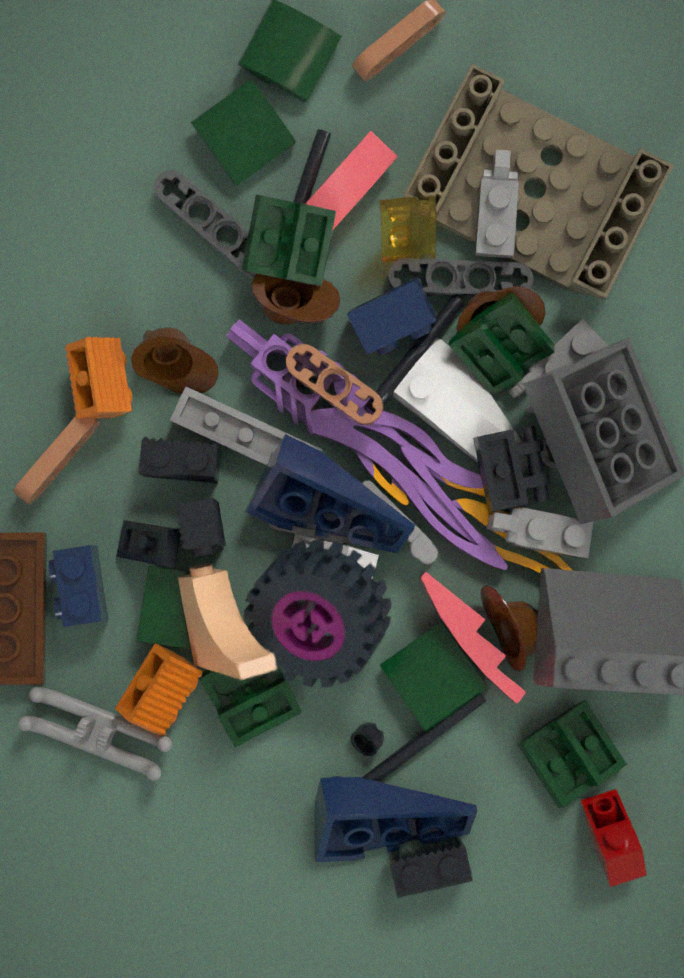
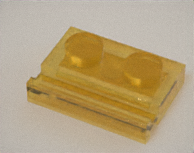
(407, 228)

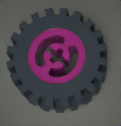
(342, 602)

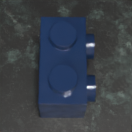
(392, 317)
(79, 585)

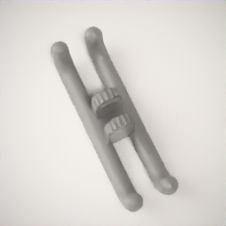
(94, 731)

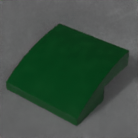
(289, 50)
(243, 132)
(288, 240)
(501, 344)
(162, 609)
(433, 676)
(250, 704)
(572, 754)

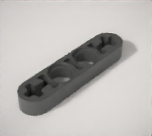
(209, 228)
(460, 271)

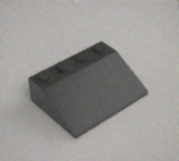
(604, 431)
(610, 632)

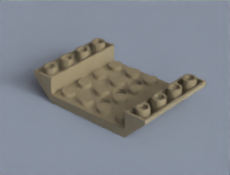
(589, 202)

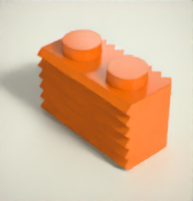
(98, 378)
(158, 690)

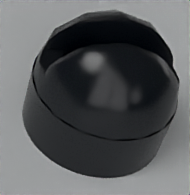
(364, 746)

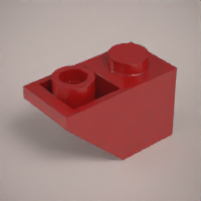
(614, 838)

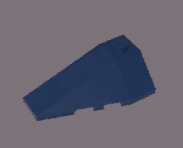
(317, 494)
(370, 815)

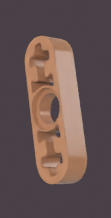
(398, 39)
(306, 375)
(55, 459)

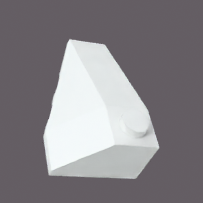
(452, 399)

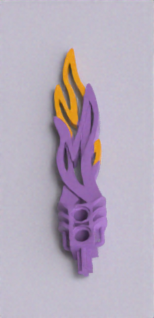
(405, 484)

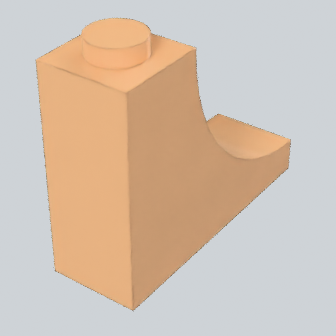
(216, 627)

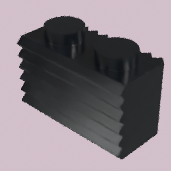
(179, 460)
(201, 527)
(430, 867)

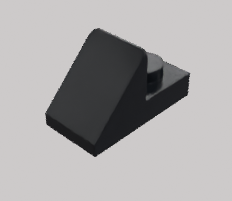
(148, 543)

